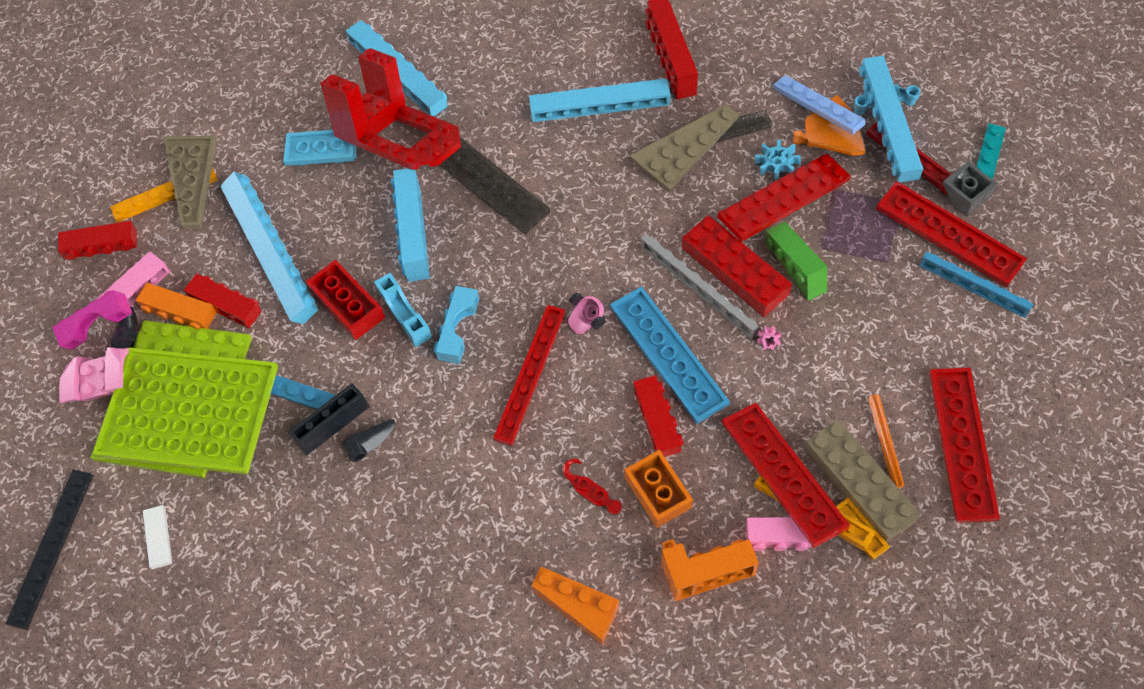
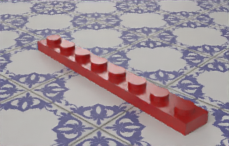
(529, 375)

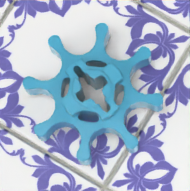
(777, 159)

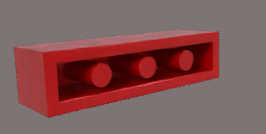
(97, 240)
(225, 301)
(657, 416)

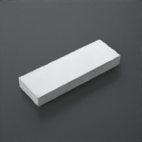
(157, 537)

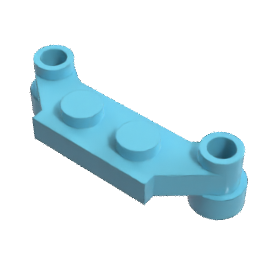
(907, 95)

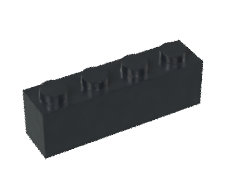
(329, 419)

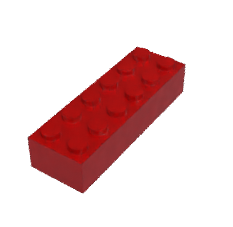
(672, 48)
(736, 266)

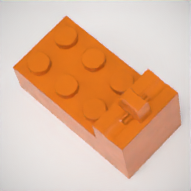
(706, 570)

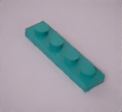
(990, 149)

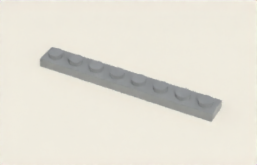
(703, 289)

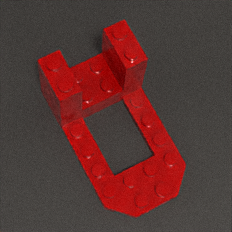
(361, 118)

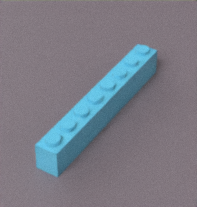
(413, 82)
(599, 100)
(890, 119)

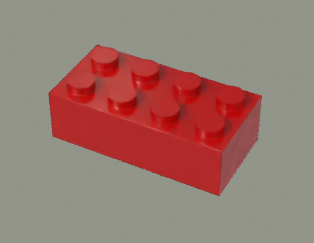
(345, 299)

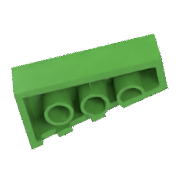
(798, 259)

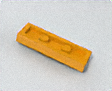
(877, 544)

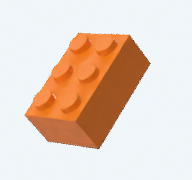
(658, 488)

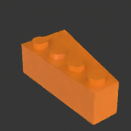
(577, 602)

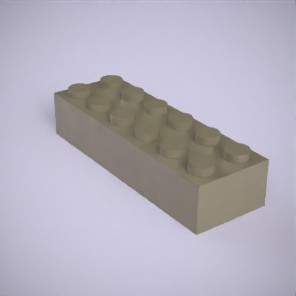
(861, 480)

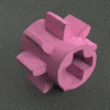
(770, 342)

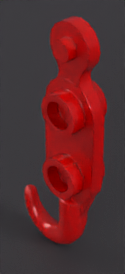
(590, 490)

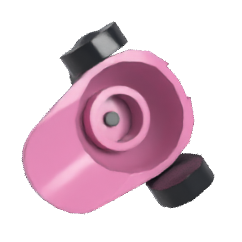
(586, 314)

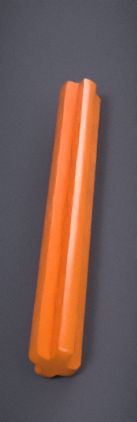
(885, 440)

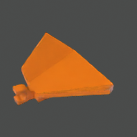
(829, 136)

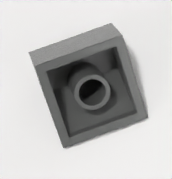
(969, 188)

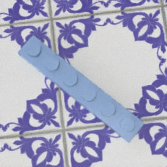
(819, 104)

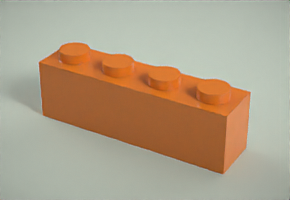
(175, 306)

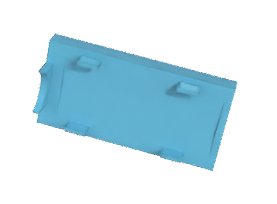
(317, 148)

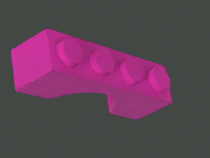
(74, 329)

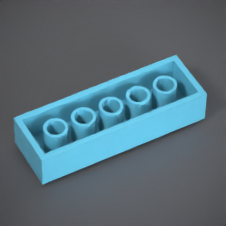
(410, 225)

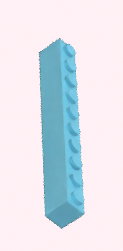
(269, 248)

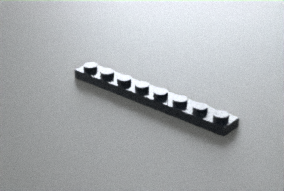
(49, 550)

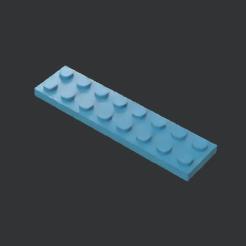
(669, 355)

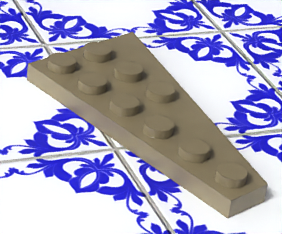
(678, 152)
(190, 172)

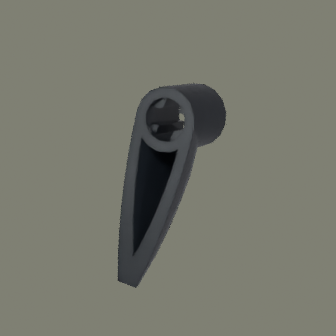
(126, 332)
(365, 441)

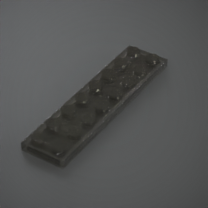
(495, 187)

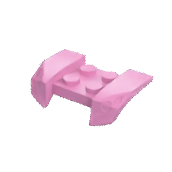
(92, 379)

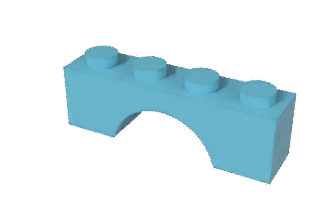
(462, 304)
(409, 320)

